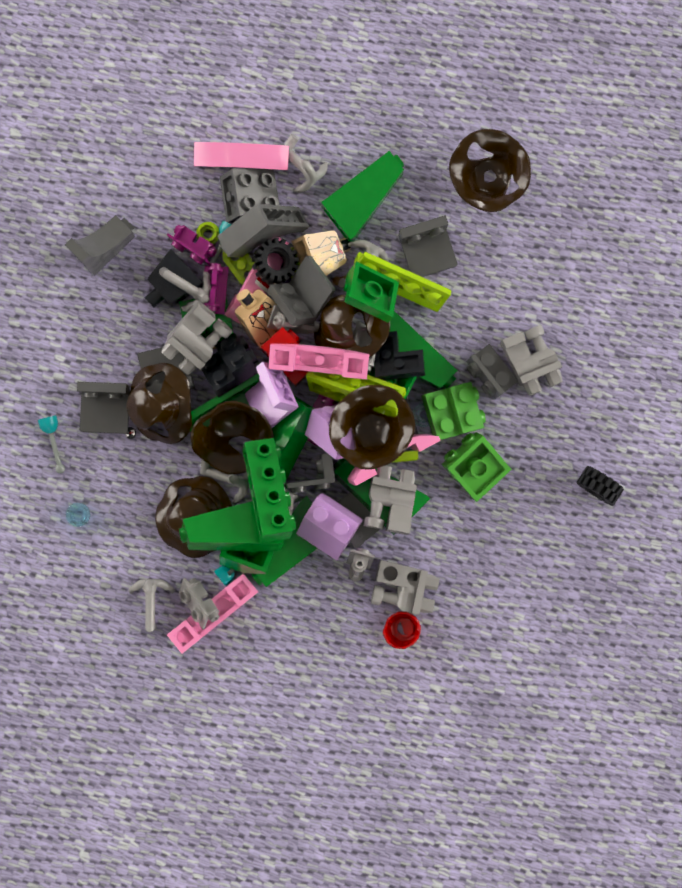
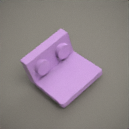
(272, 395)

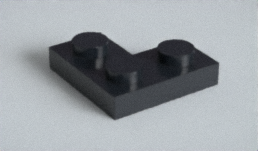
(393, 364)

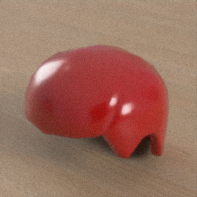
(411, 628)

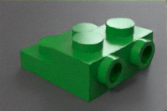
(371, 291)

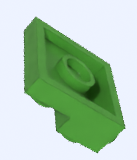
(454, 411)
(475, 465)

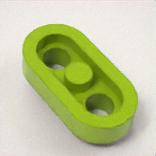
(239, 267)

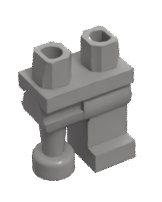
(188, 340)
(531, 367)
(394, 494)
(410, 584)

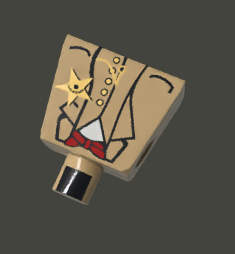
(324, 249)
(255, 315)

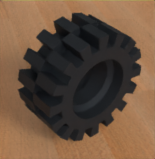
(288, 256)
(600, 485)

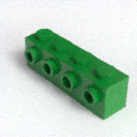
(268, 491)

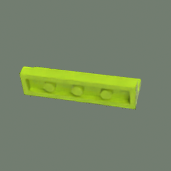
(410, 285)
(337, 387)

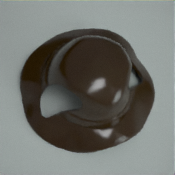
(507, 159)
(336, 327)
(169, 406)
(226, 422)
(376, 436)
(203, 498)

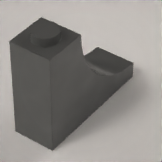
(259, 225)
(102, 245)

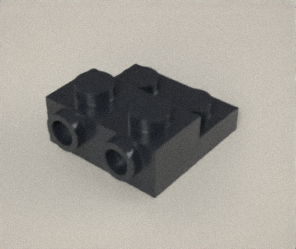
(230, 365)

